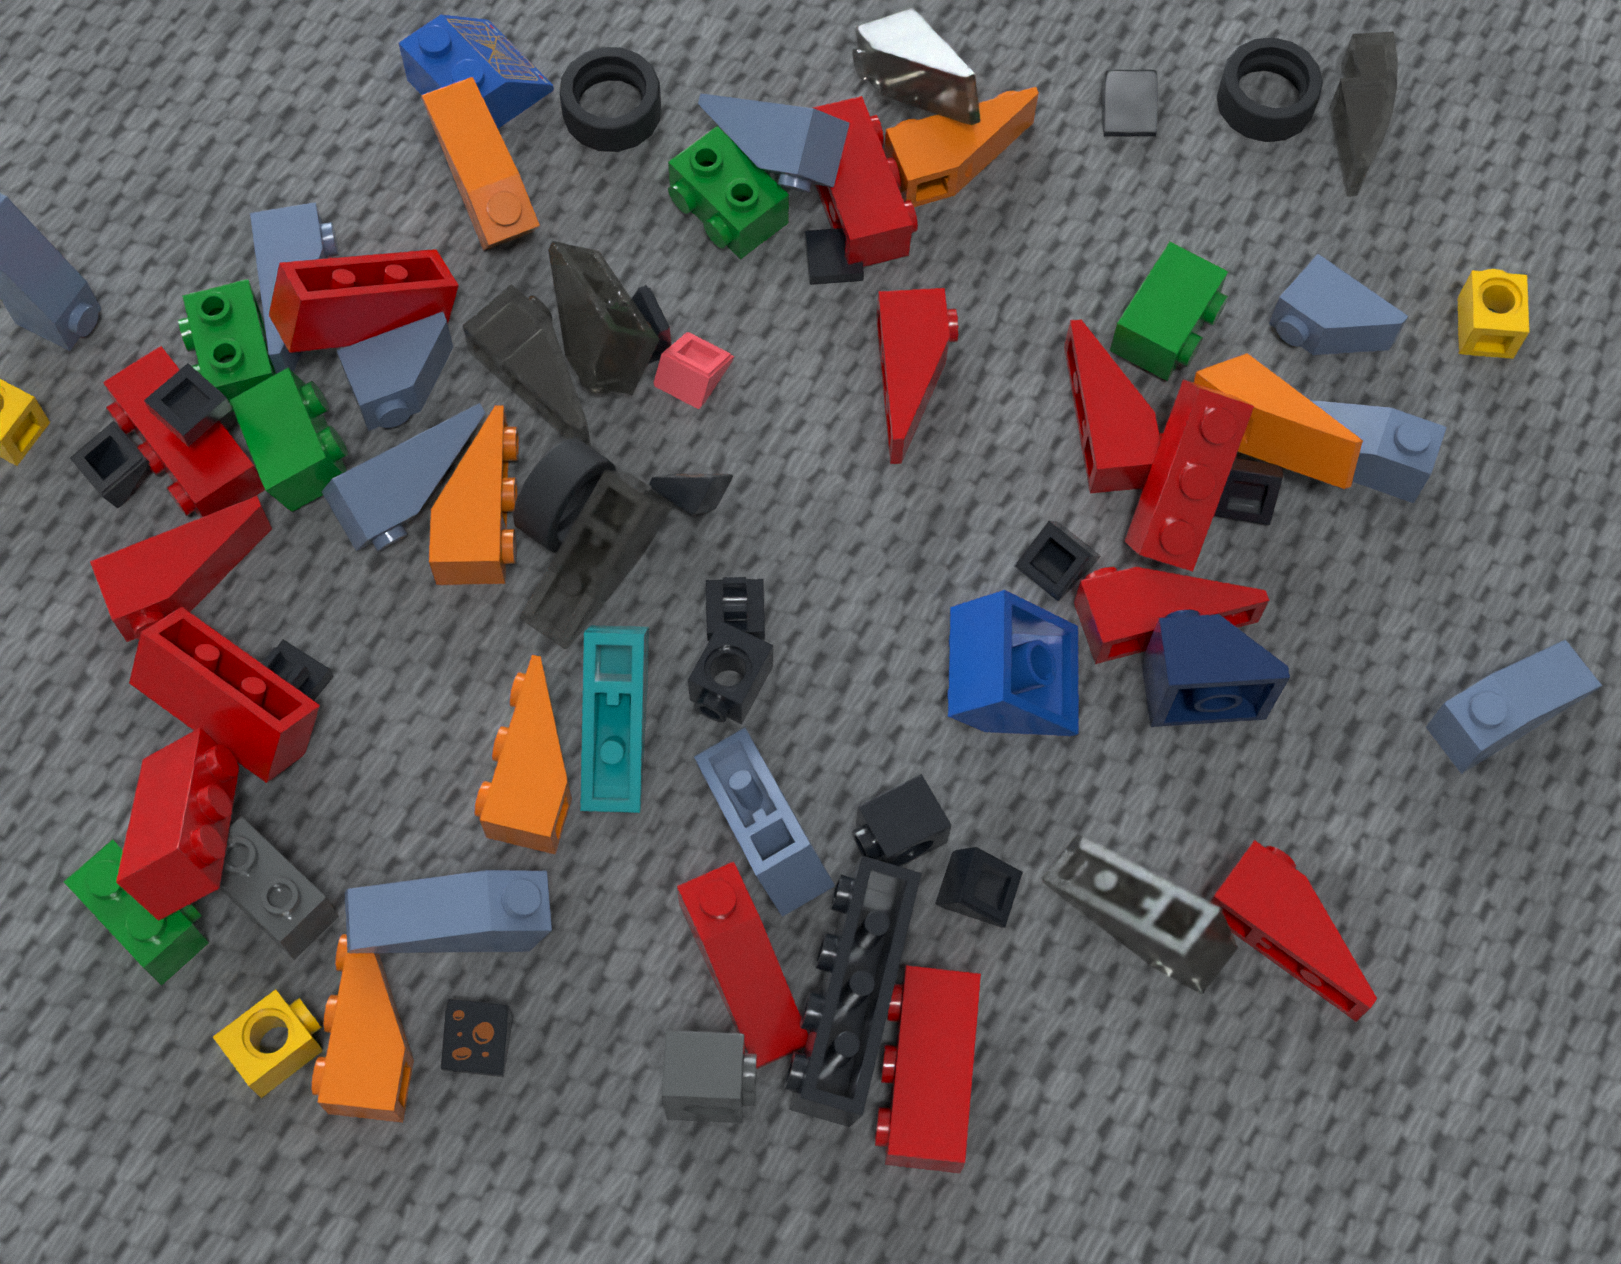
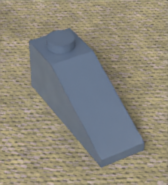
(782, 138)
(287, 236)
(40, 284)
(1395, 447)
(393, 486)
(1510, 704)
(763, 822)
(450, 914)

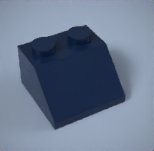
(1208, 672)

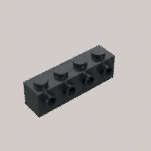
(855, 991)

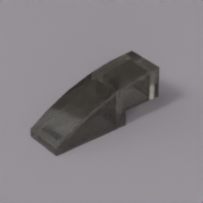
(1364, 104)

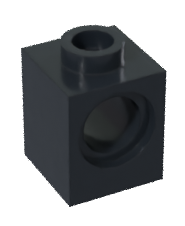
(736, 652)
(901, 824)

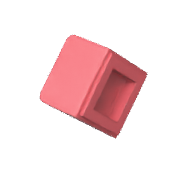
(691, 369)

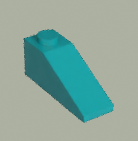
(614, 717)

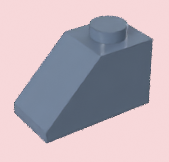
(1335, 313)
(397, 370)

